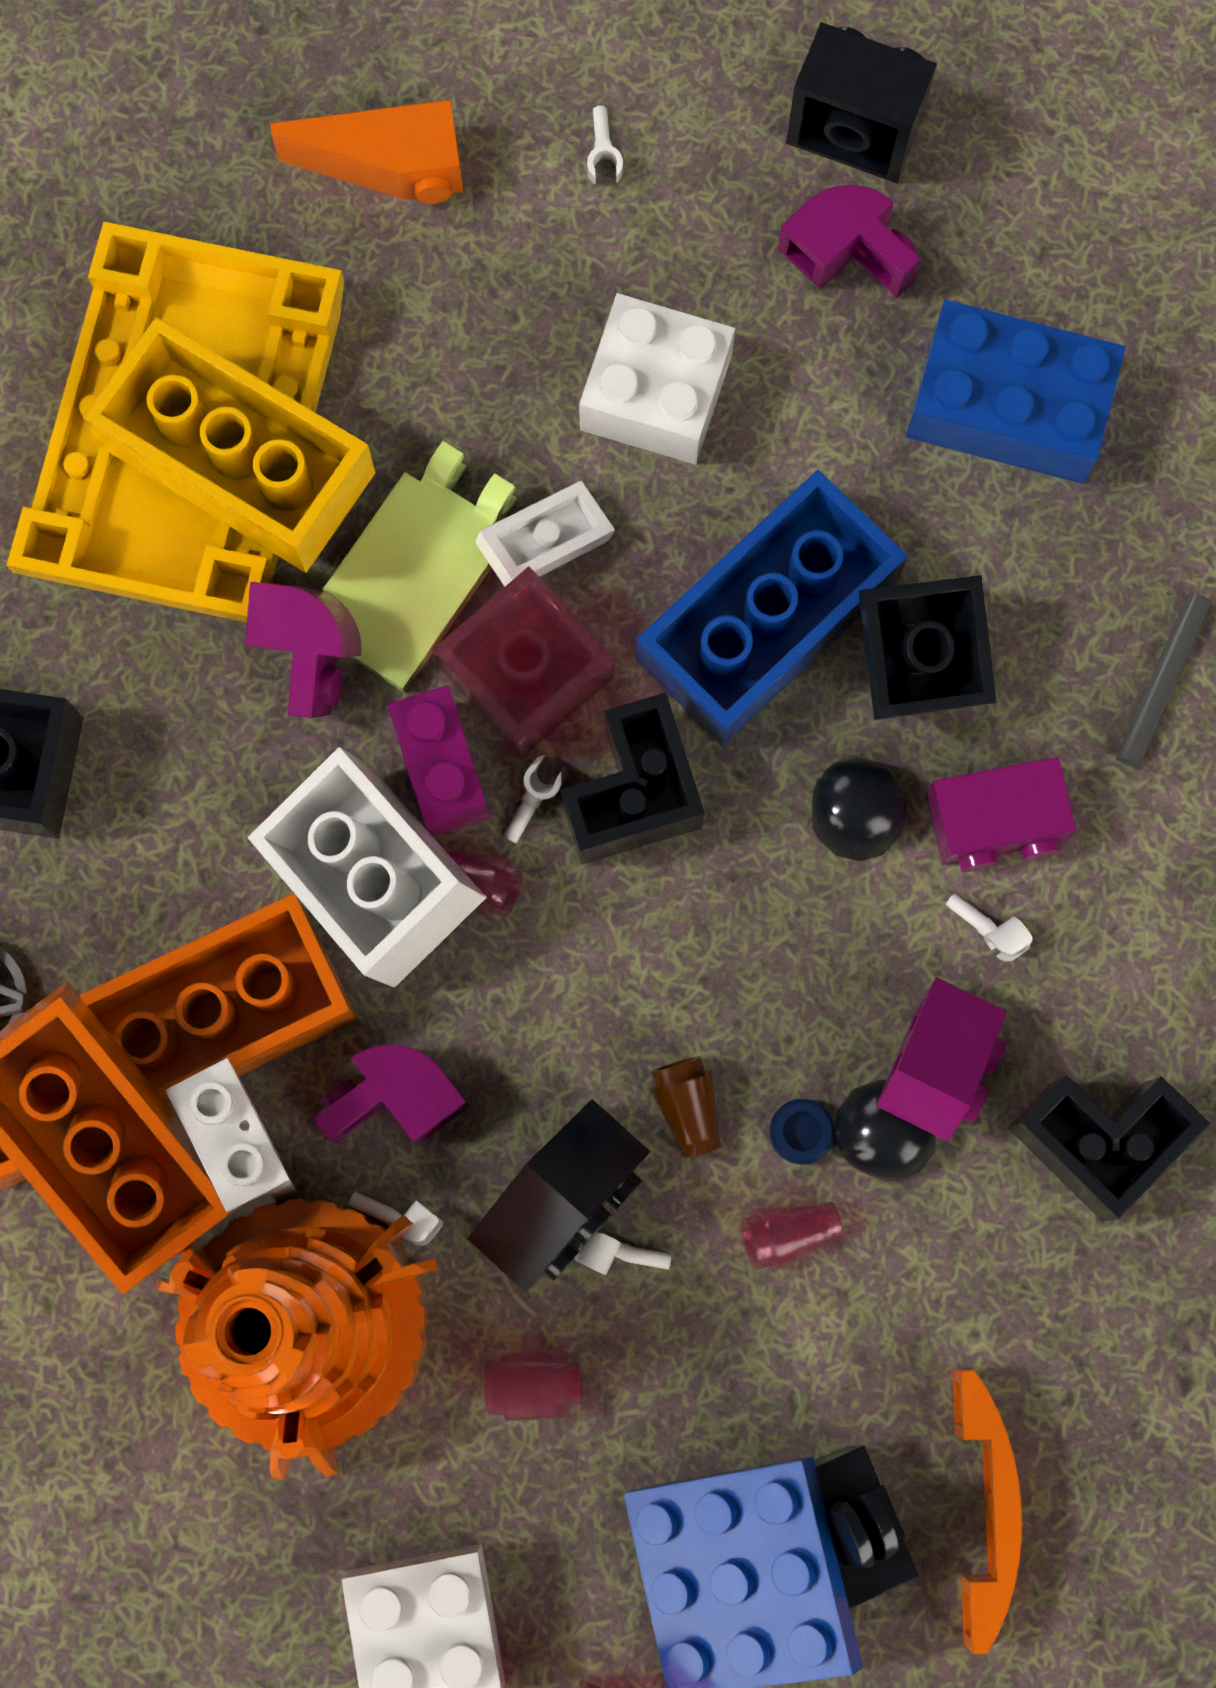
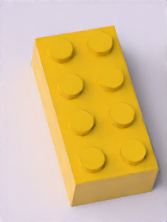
(230, 444)

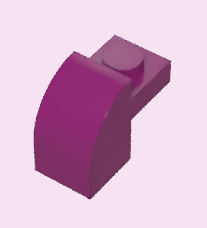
(845, 226)
(316, 631)
(402, 1081)

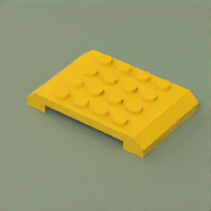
(104, 520)

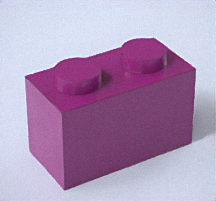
(438, 761)
(1001, 814)
(944, 1060)

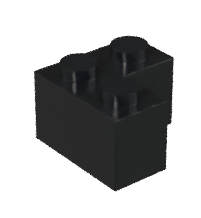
(649, 795)
(1106, 1157)
(561, 1197)

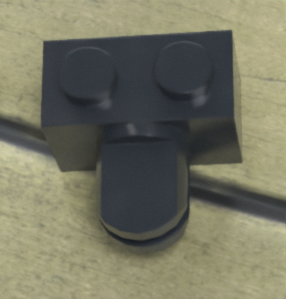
(863, 1526)

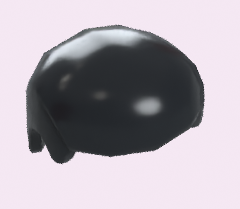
(858, 808)
(878, 1140)

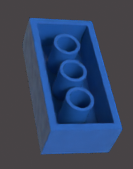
(768, 607)

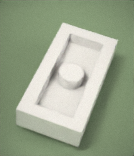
(545, 534)

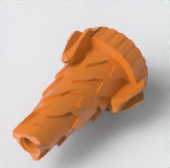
(340, 1320)

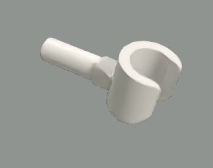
(603, 146)
(532, 798)
(1009, 938)
(425, 1223)
(601, 1250)

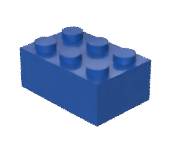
(1016, 391)

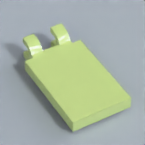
(417, 566)

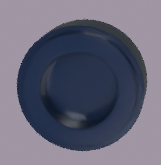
(801, 1131)

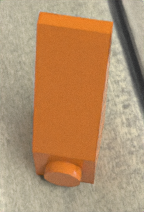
(387, 150)

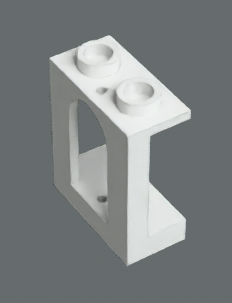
(231, 1140)

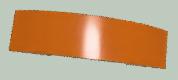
(989, 1595)

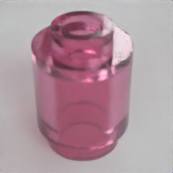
(533, 1385)

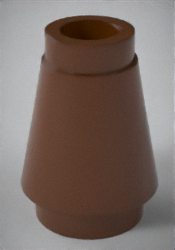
(688, 1104)

